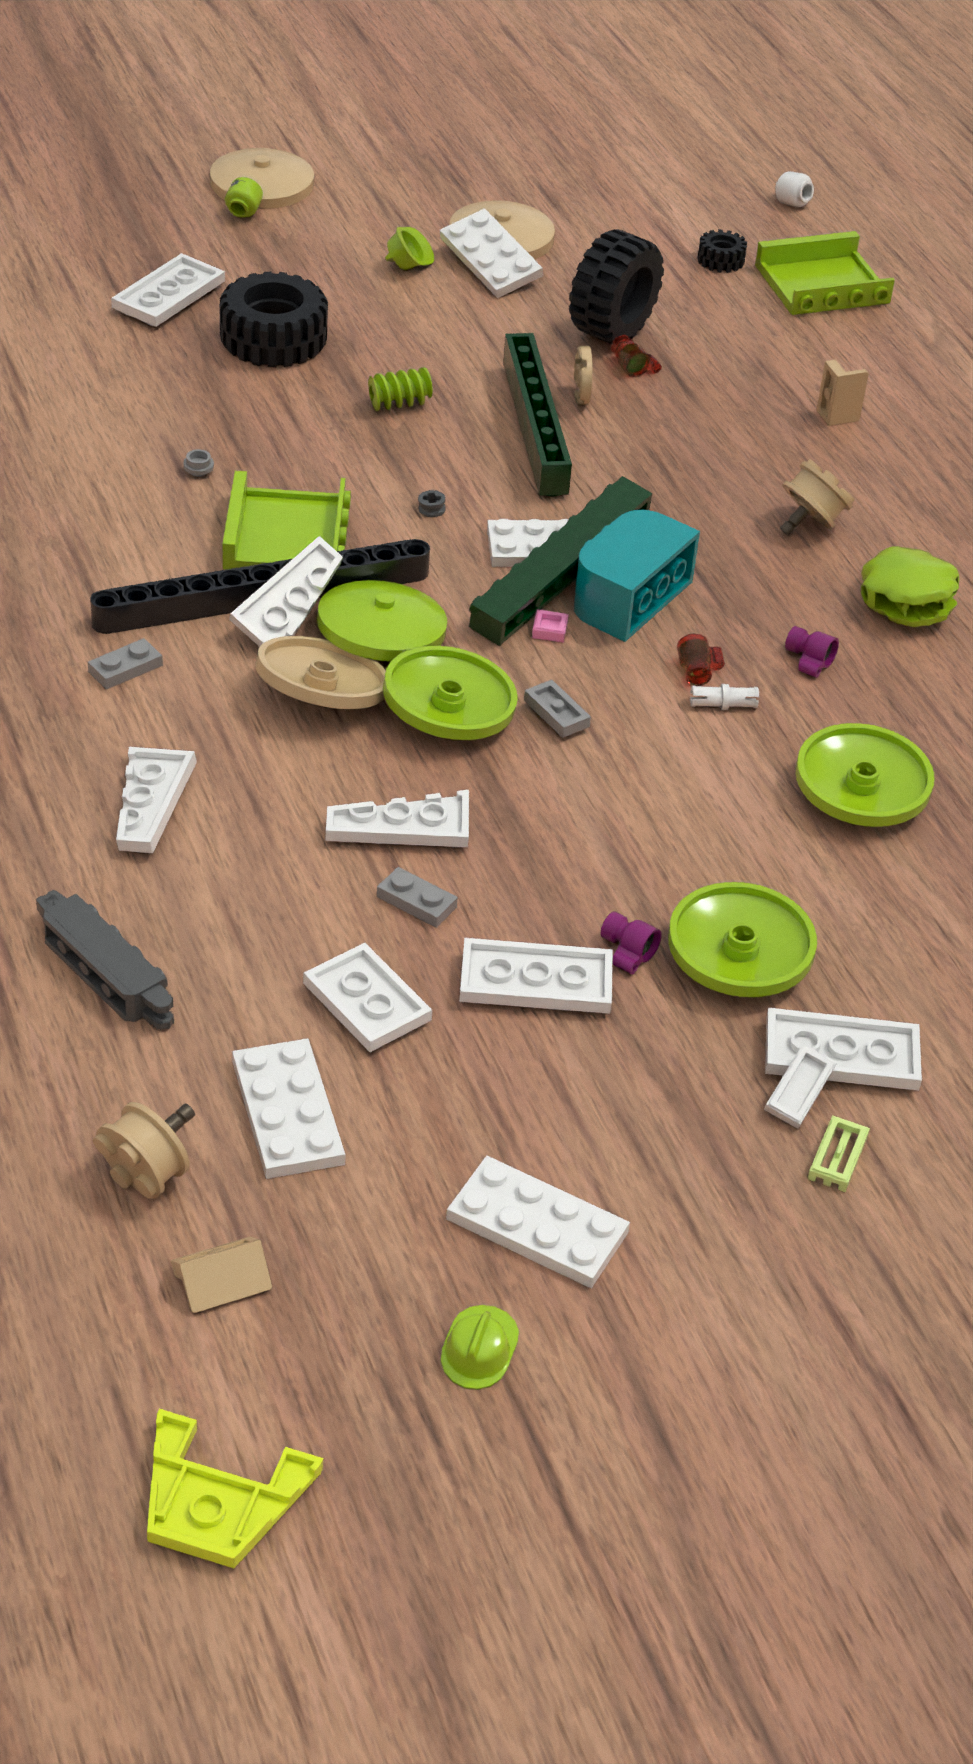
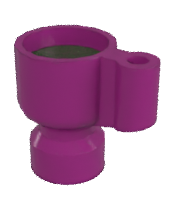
(818, 649)
(637, 941)

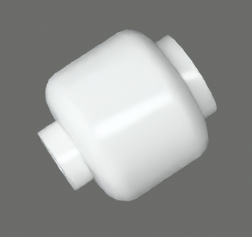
(794, 189)

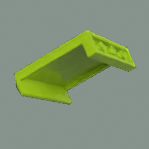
(821, 273)
(280, 523)

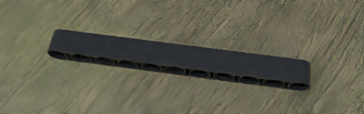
(225, 590)

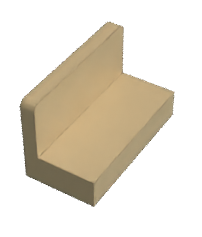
(841, 394)
(223, 1273)

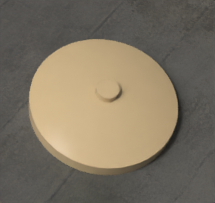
(280, 174)
(524, 223)
(320, 672)

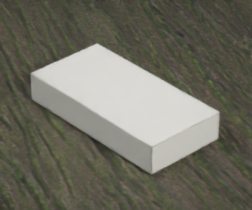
(800, 1086)

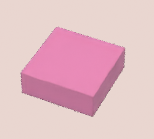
(550, 626)

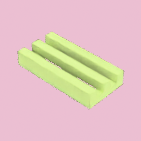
(831, 1175)

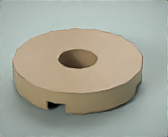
(583, 375)

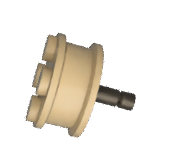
(816, 496)
(144, 1148)

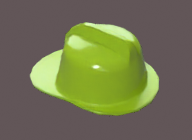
(409, 249)
(479, 1346)

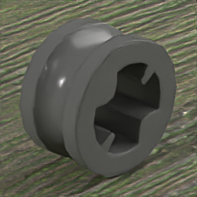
(432, 503)

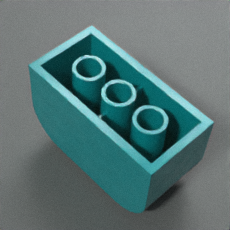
(633, 571)

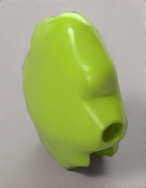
(910, 586)

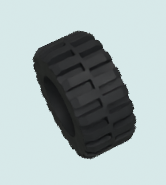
(616, 286)
(273, 319)

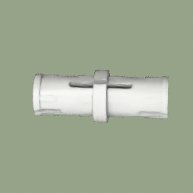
(724, 696)

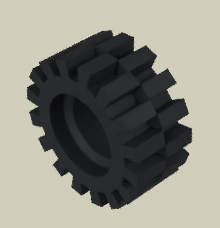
(722, 251)

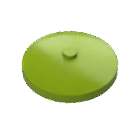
(380, 619)
(450, 692)
(864, 774)
(742, 939)

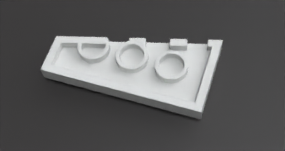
(289, 595)
(151, 793)
(421, 822)

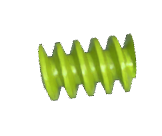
(399, 387)

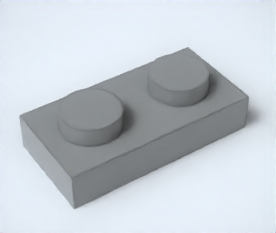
(125, 663)
(557, 708)
(417, 897)

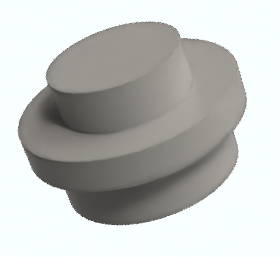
(198, 463)

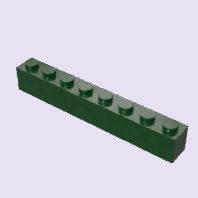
(537, 415)
(551, 566)

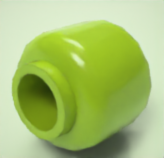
(243, 197)

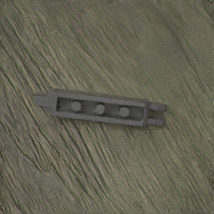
(105, 960)

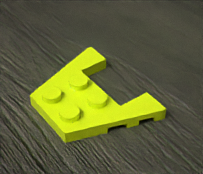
(213, 1510)

